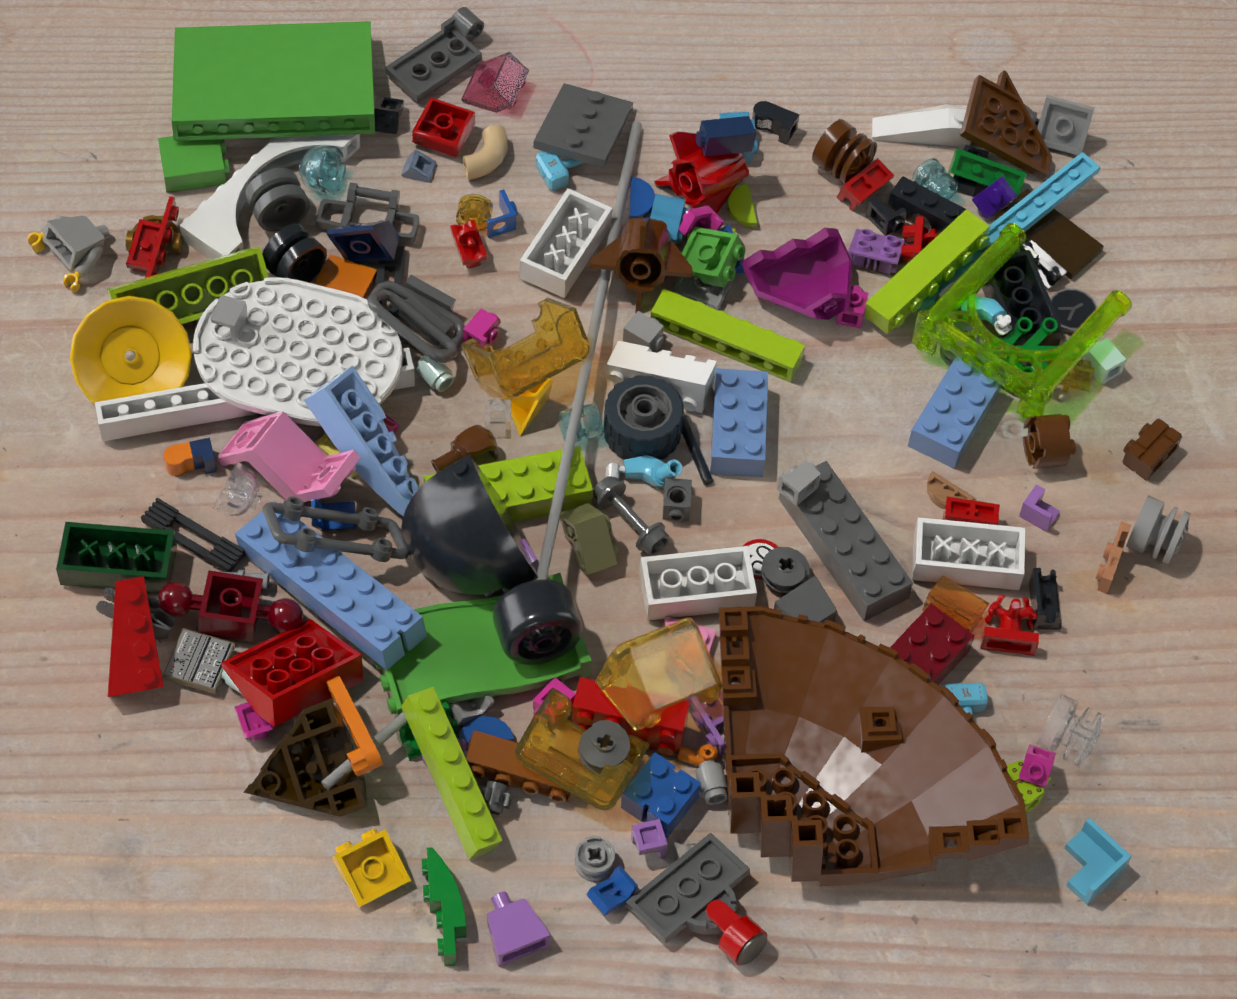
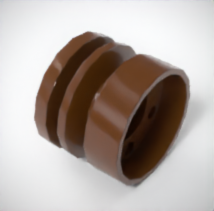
(843, 151)

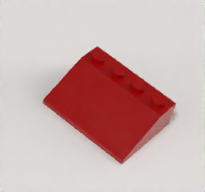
(292, 671)

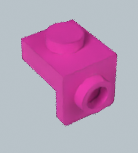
(700, 217)
(251, 723)

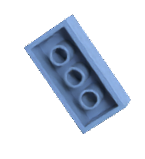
(954, 413)
(739, 422)

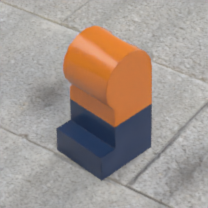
(189, 457)

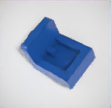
(613, 892)

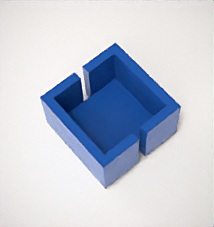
(663, 791)

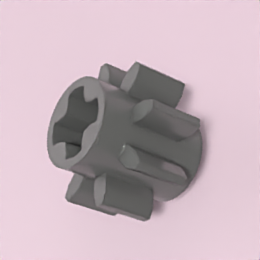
(496, 797)

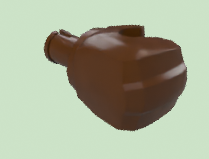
(472, 441)

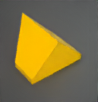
(528, 404)

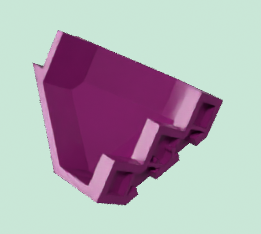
(804, 274)

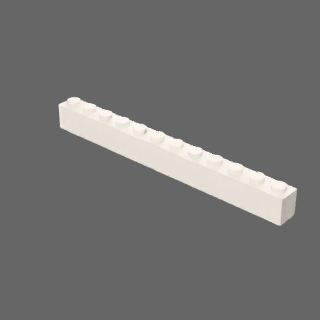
(185, 408)

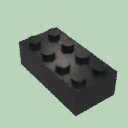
(1023, 294)

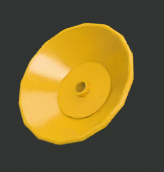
(124, 325)

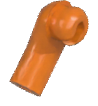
(702, 754)

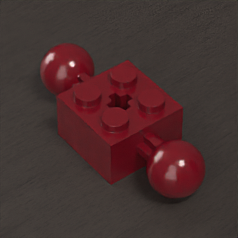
(230, 606)

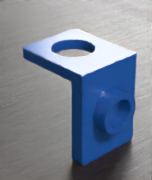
(509, 216)
(323, 525)

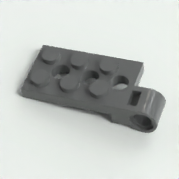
(457, 30)

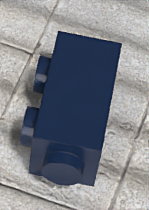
(726, 136)

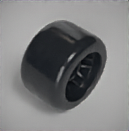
(537, 622)

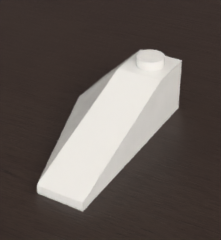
(928, 126)

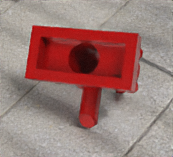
(1009, 636)

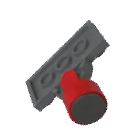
(700, 896)

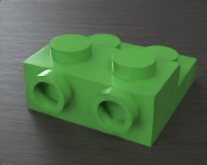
(713, 255)

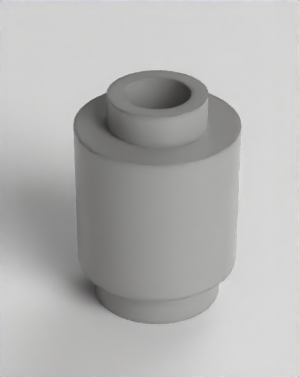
(712, 781)

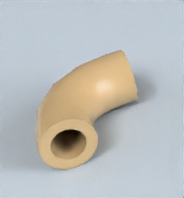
(491, 154)

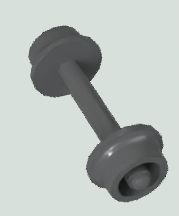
(652, 538)

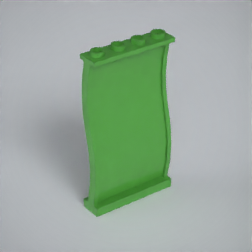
(467, 659)

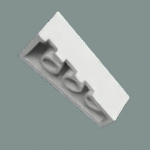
(688, 377)

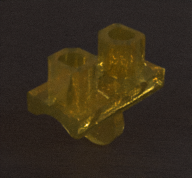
(1079, 377)

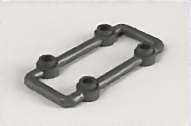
(306, 539)

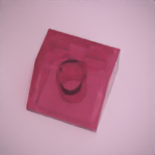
(496, 83)

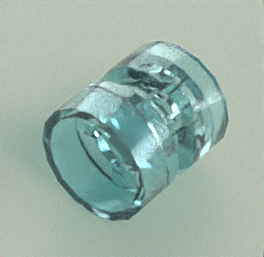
(934, 177)
(591, 419)

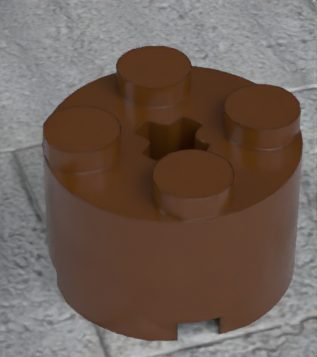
(1048, 441)

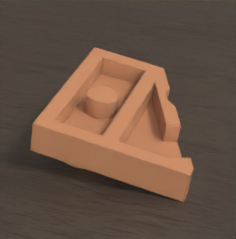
(1113, 554)

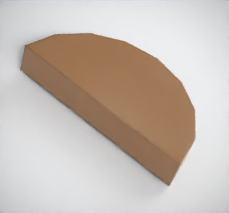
(939, 488)

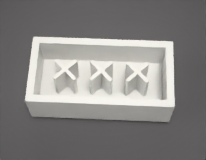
(565, 243)
(969, 553)

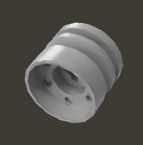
(1158, 530)

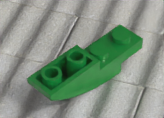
(446, 902)

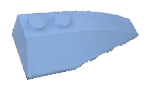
(356, 423)

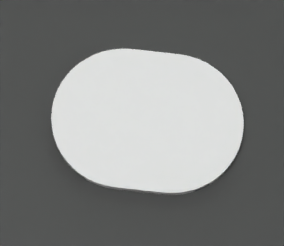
(293, 345)

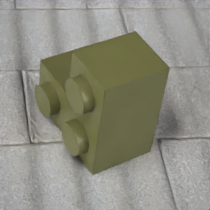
(590, 536)

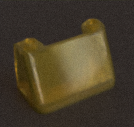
(659, 672)
(552, 752)

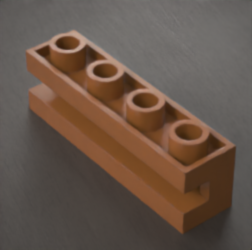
(496, 760)

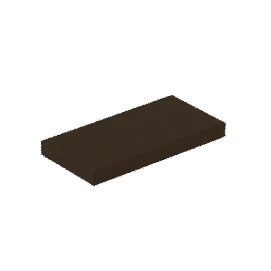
(1061, 239)

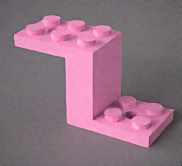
(288, 458)

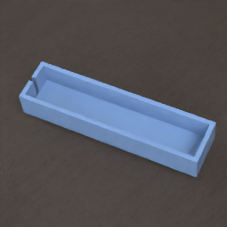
(335, 591)

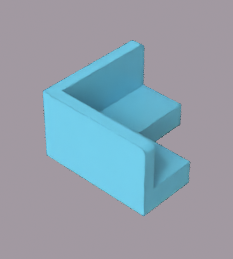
(1101, 861)

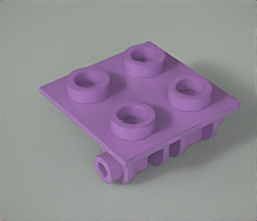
(878, 247)

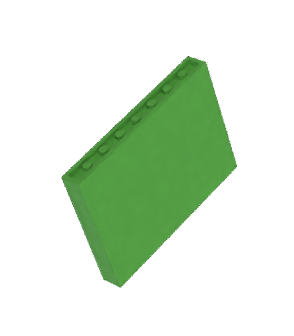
(272, 81)

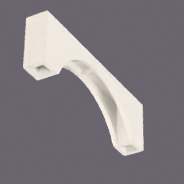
(214, 224)

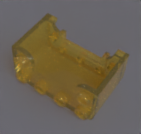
(552, 348)

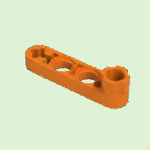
(366, 756)

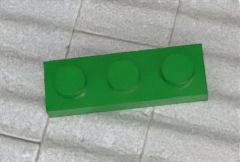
(984, 170)

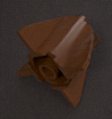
(642, 257)

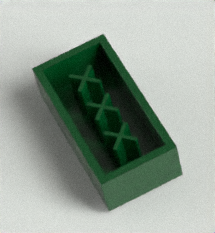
(108, 553)

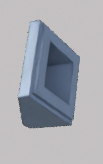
(418, 167)

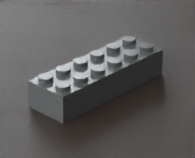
(850, 546)

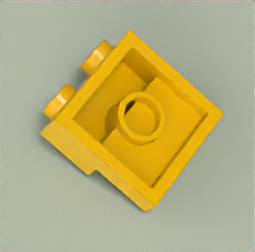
(370, 866)

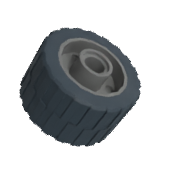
(643, 418)

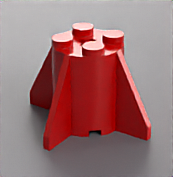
(700, 177)

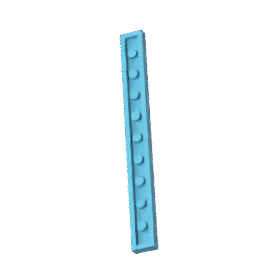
(1033, 207)

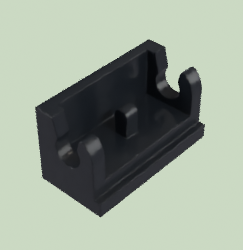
(1045, 600)

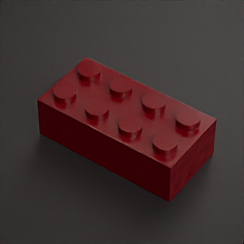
(934, 643)

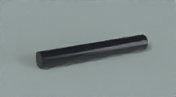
(696, 452)

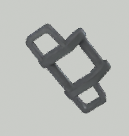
(350, 204)

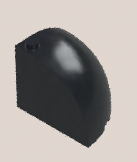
(464, 533)

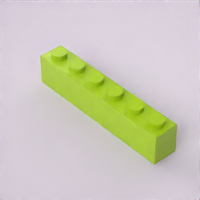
(927, 272)
(728, 335)
(451, 773)

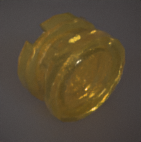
(474, 208)

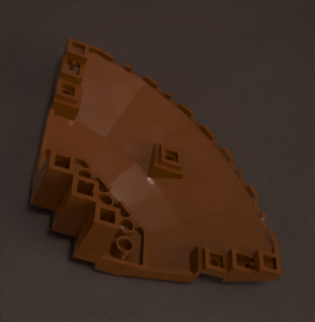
(830, 783)

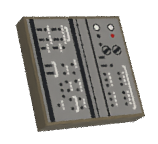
(198, 661)

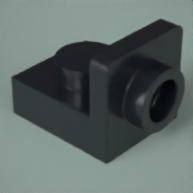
(387, 114)
(883, 218)

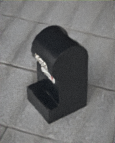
(775, 120)

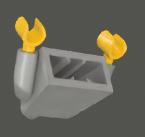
(74, 242)

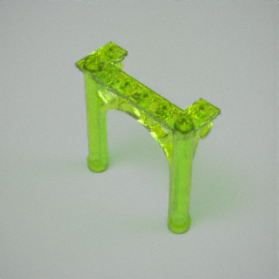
(1033, 388)

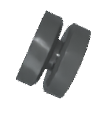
(277, 199)

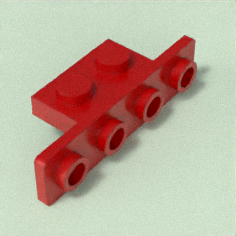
(150, 240)

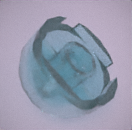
(322, 170)

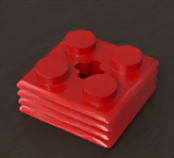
(443, 127)

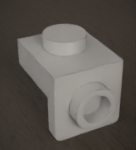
(469, 709)

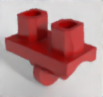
(920, 236)
(469, 244)

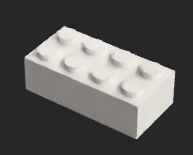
(696, 582)

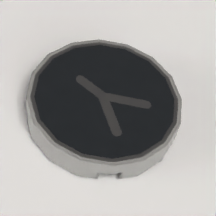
(1072, 308)

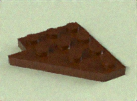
(1003, 125)

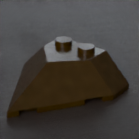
(305, 758)

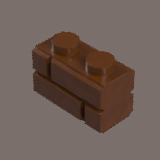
(1151, 449)

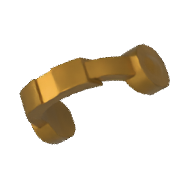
(177, 237)

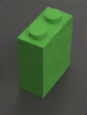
(193, 163)

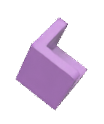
(1037, 511)
(649, 838)

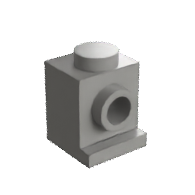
(799, 482)

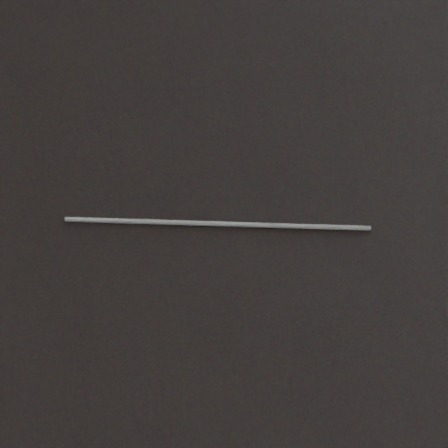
(586, 364)

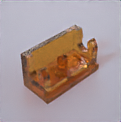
(957, 603)

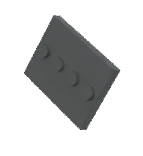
(583, 125)

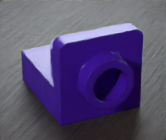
(994, 197)

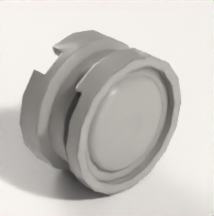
(594, 858)

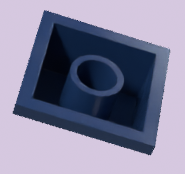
(365, 241)

